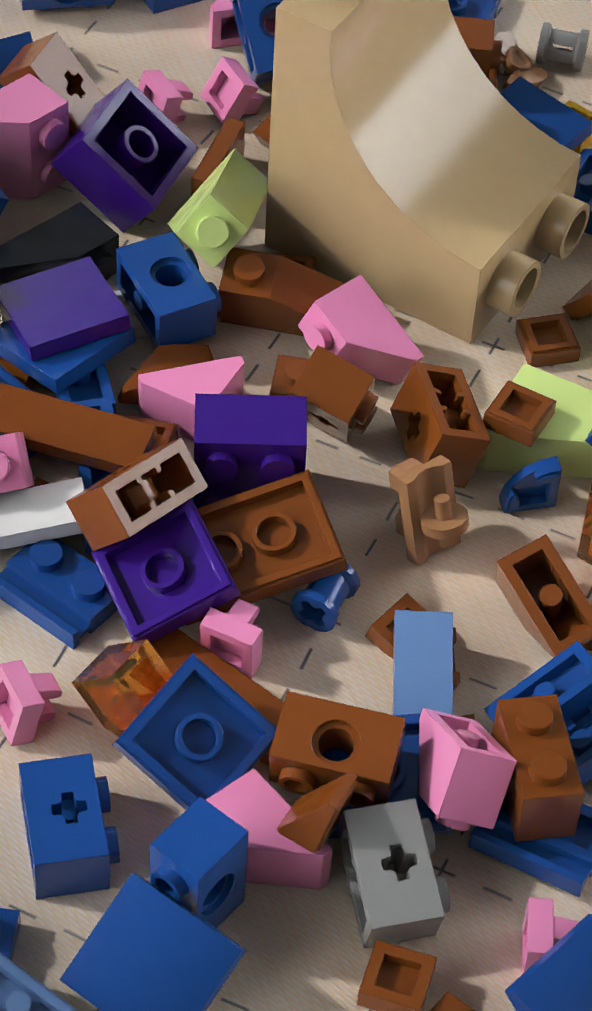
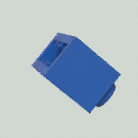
(66, 825)

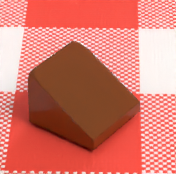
(318, 813)

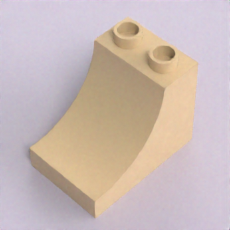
(410, 164)

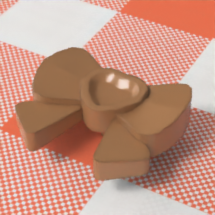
(517, 63)

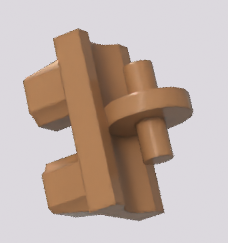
(428, 505)

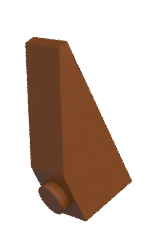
(269, 290)

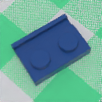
(57, 590)
(557, 861)

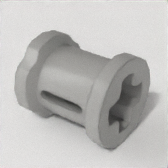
(551, 36)

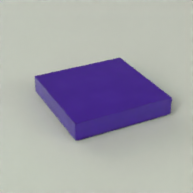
(62, 308)
(166, 574)

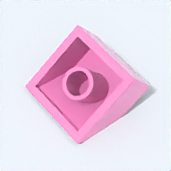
(31, 136)

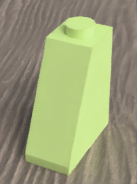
(221, 208)
(561, 437)

